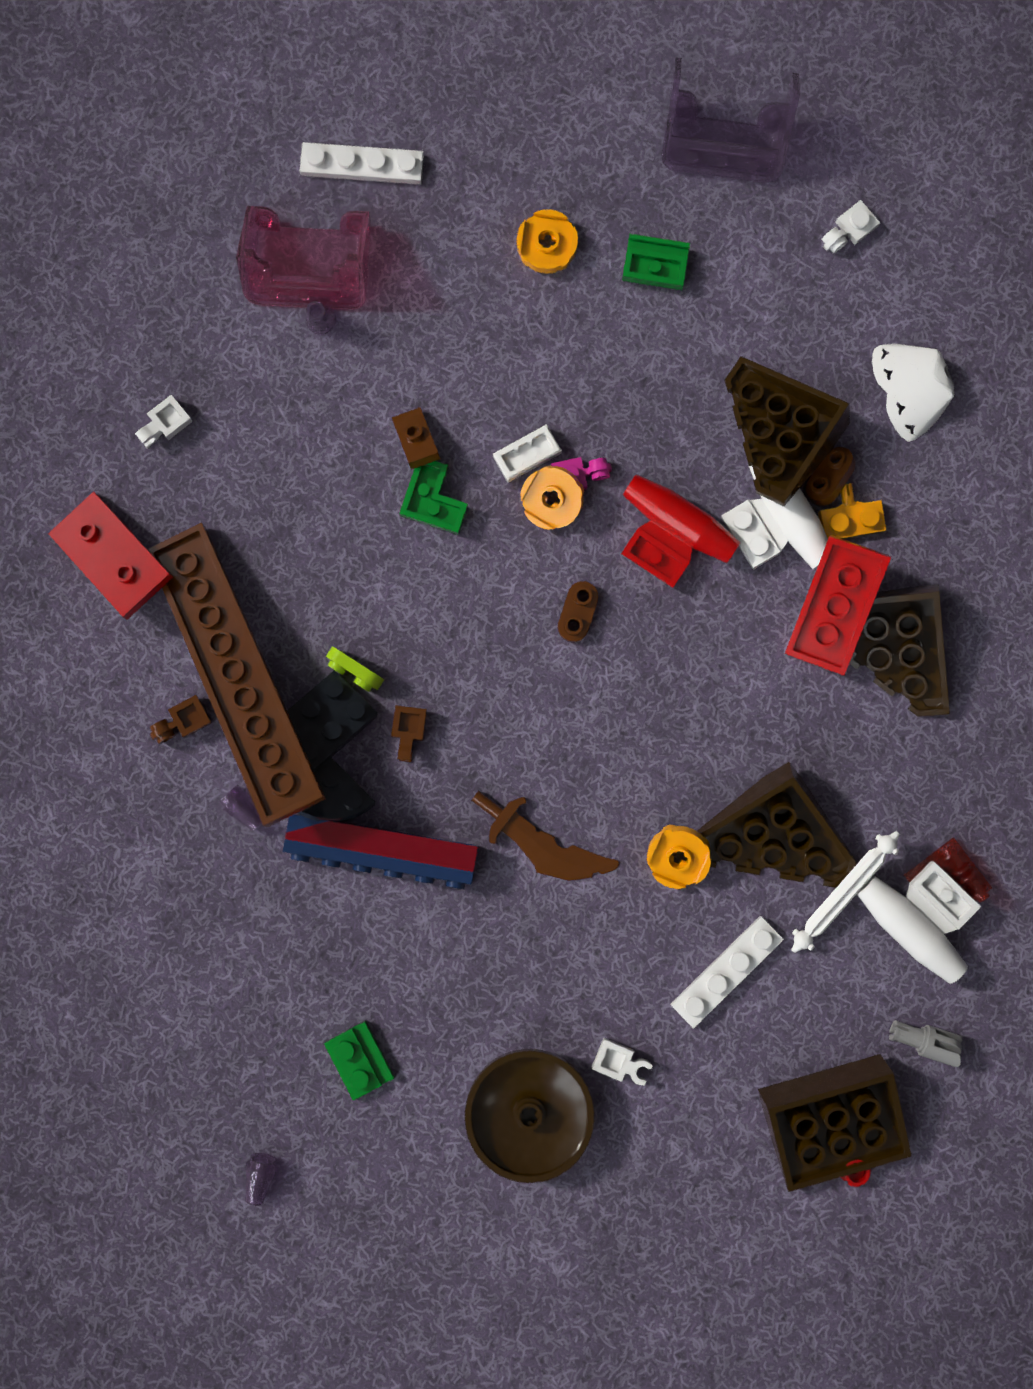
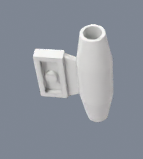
(768, 526)
(921, 919)

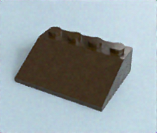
(835, 1119)

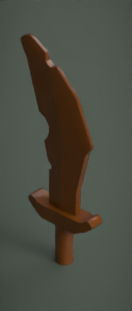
(541, 847)

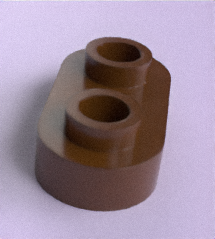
(832, 475)
(578, 611)

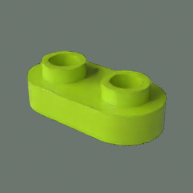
(364, 677)

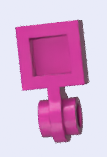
(597, 469)

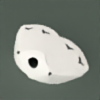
(917, 382)

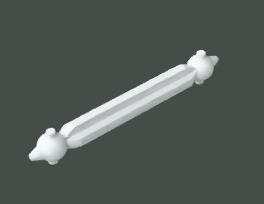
(845, 892)

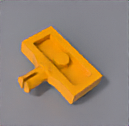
(852, 517)

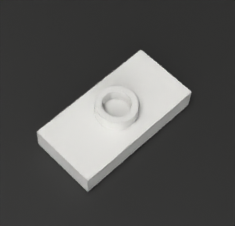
(527, 453)

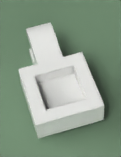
(167, 419)

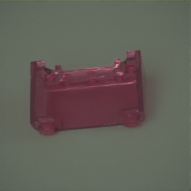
(304, 263)

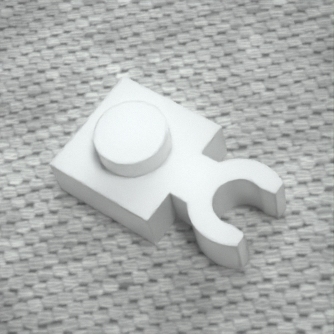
(616, 1060)

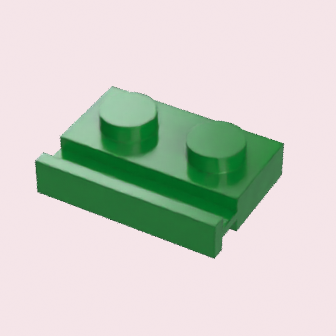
(655, 261)
(359, 1060)

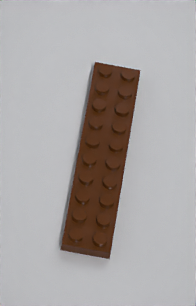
(236, 678)

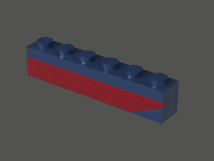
(381, 849)

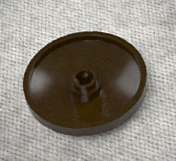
(529, 1115)

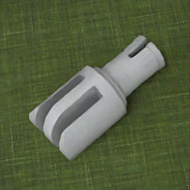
(929, 1042)

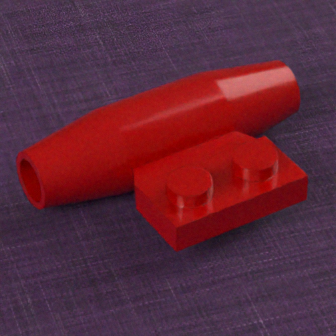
(674, 528)

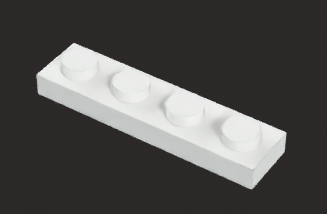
(361, 163)
(726, 972)

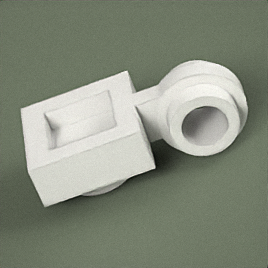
(854, 223)

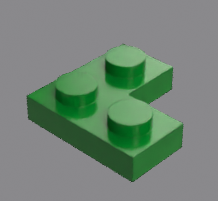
(426, 504)

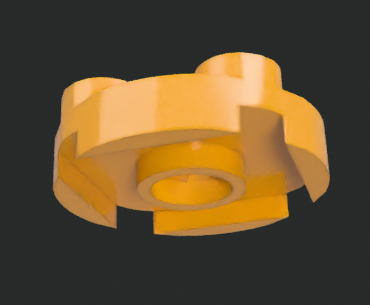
(561, 231)
(569, 492)
(674, 840)

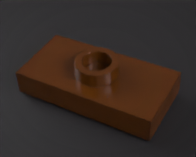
(415, 438)

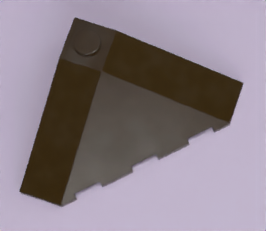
(784, 427)
(906, 647)
(781, 829)

